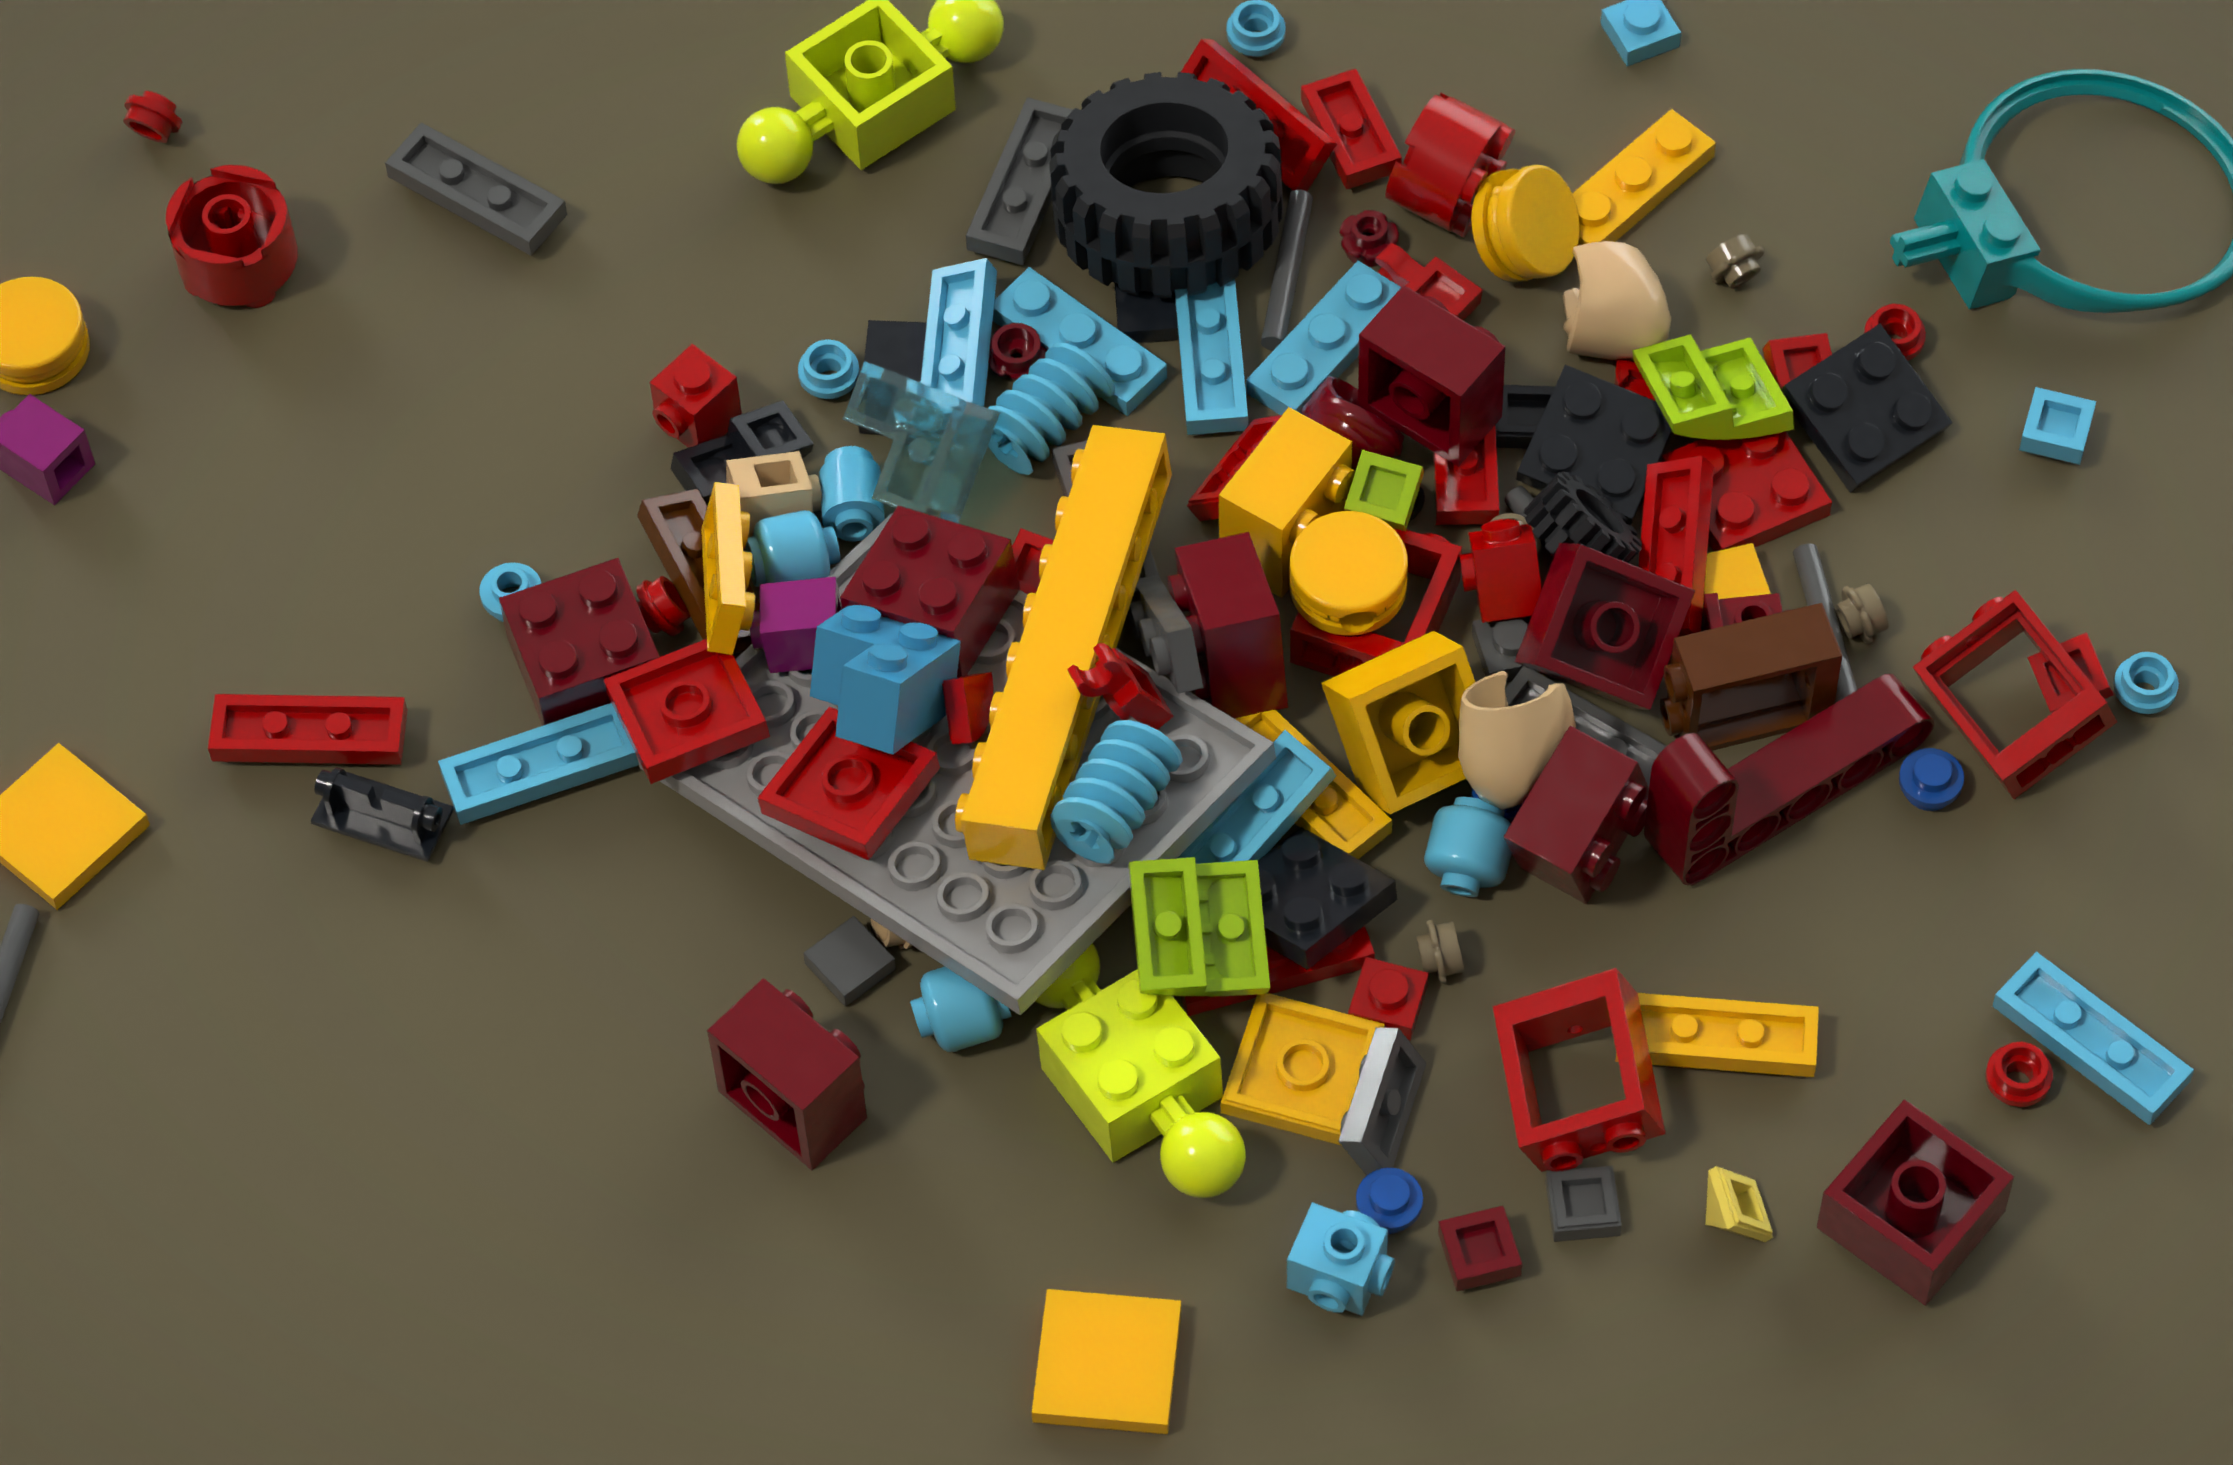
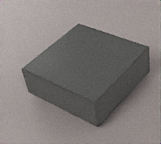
(849, 961)
(1583, 1203)

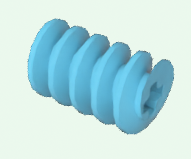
(1044, 403)
(1114, 790)

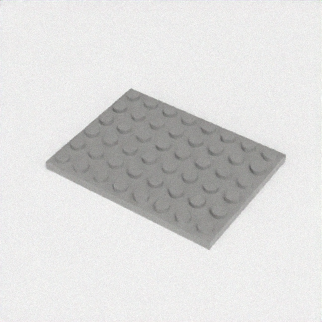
(983, 920)

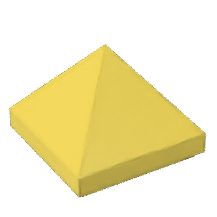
(1736, 1205)

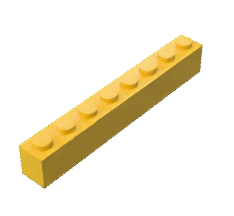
(1080, 602)

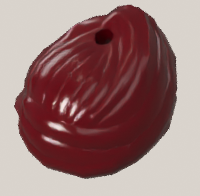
(1337, 408)

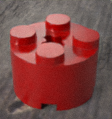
(1447, 161)
(232, 236)

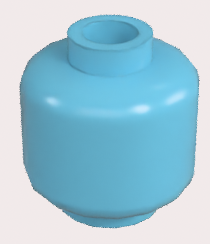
(791, 548)
(1468, 846)
(956, 1011)

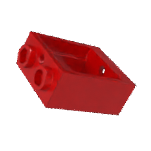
(1333, 654)
(2049, 741)
(1561, 1015)

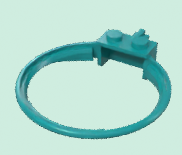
(1983, 240)

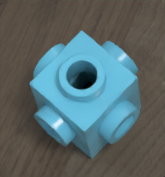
(1339, 1259)

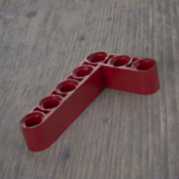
(1713, 815)

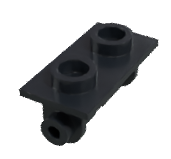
(380, 813)

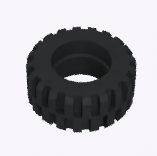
(1174, 237)

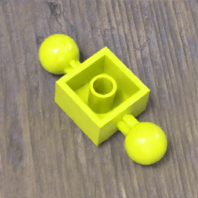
(868, 84)
(1138, 1072)

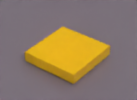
(64, 825)
(1297, 1067)
(1106, 1361)

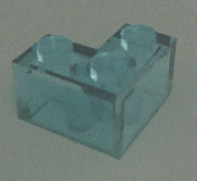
(934, 437)

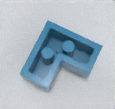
(882, 676)

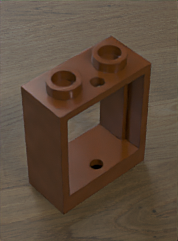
(1752, 677)

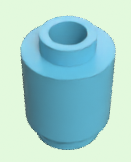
(847, 493)

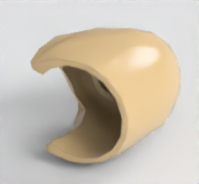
(1617, 303)
(1509, 745)

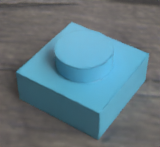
(1640, 29)
(2057, 425)

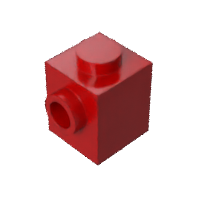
(695, 398)
(1502, 570)

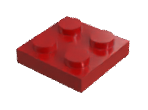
(1757, 489)
(685, 710)
(846, 789)

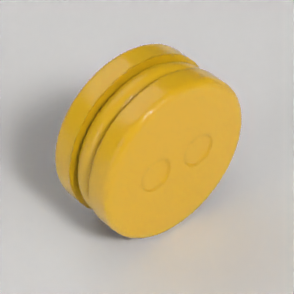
(1525, 223)
(40, 336)
(1348, 573)

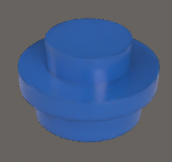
(1931, 779)
(1390, 1198)

